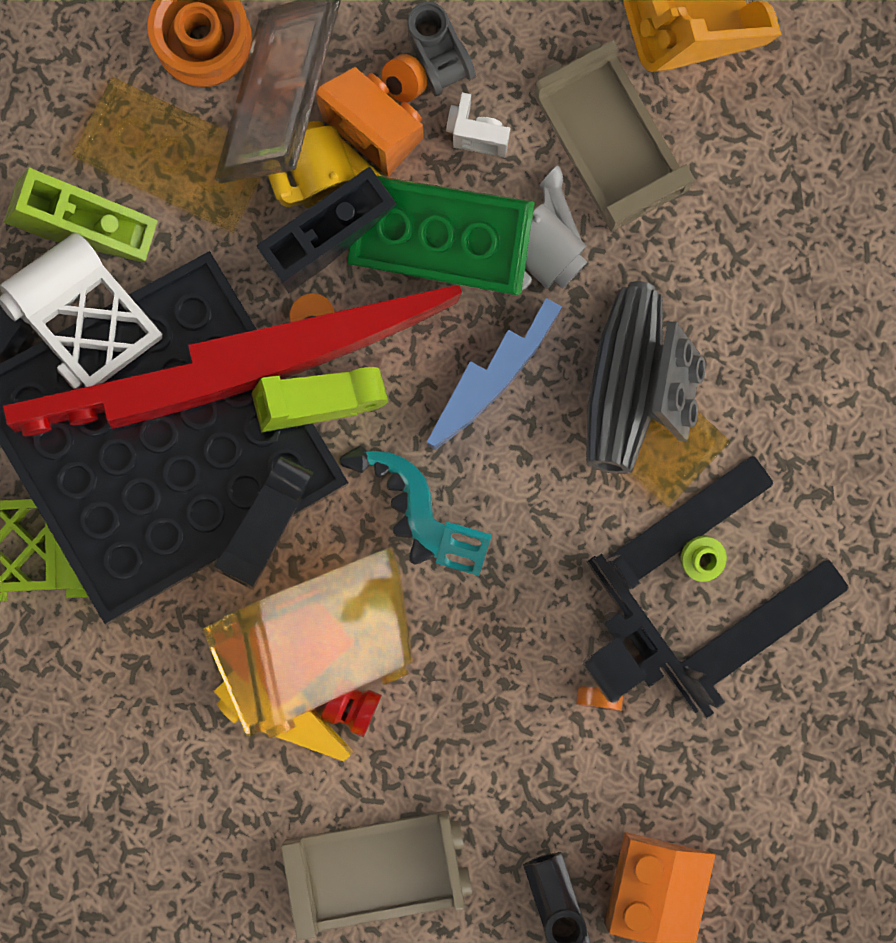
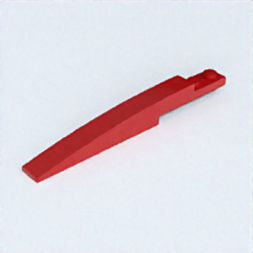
(231, 365)

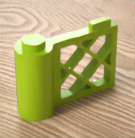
(58, 570)

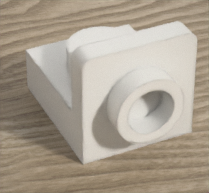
(482, 136)

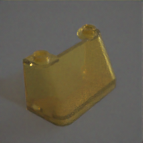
(313, 643)

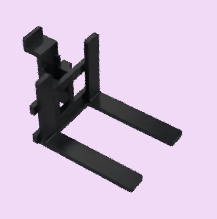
(694, 678)

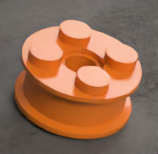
(204, 60)

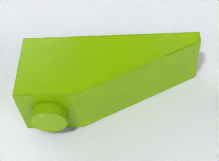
(59, 209)

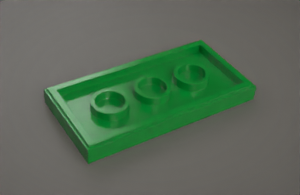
(449, 237)

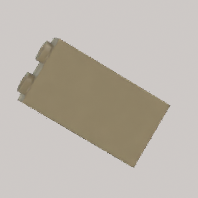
(610, 136)
(375, 872)

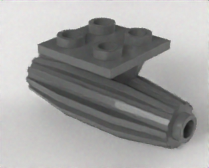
(639, 380)

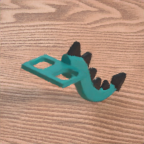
(428, 535)

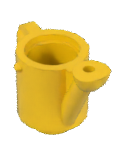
(322, 167)

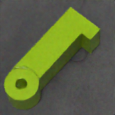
(317, 398)

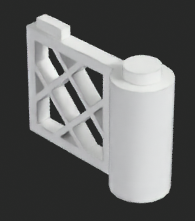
(51, 287)

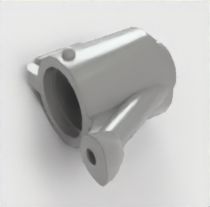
(553, 239)

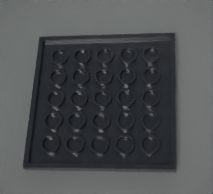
(161, 494)

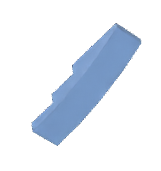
(481, 387)

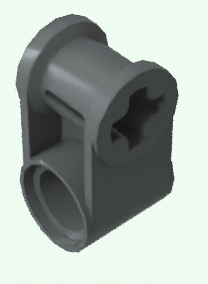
(441, 54)

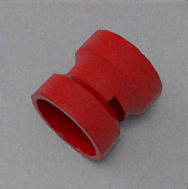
(360, 713)

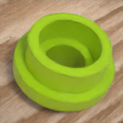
(694, 550)

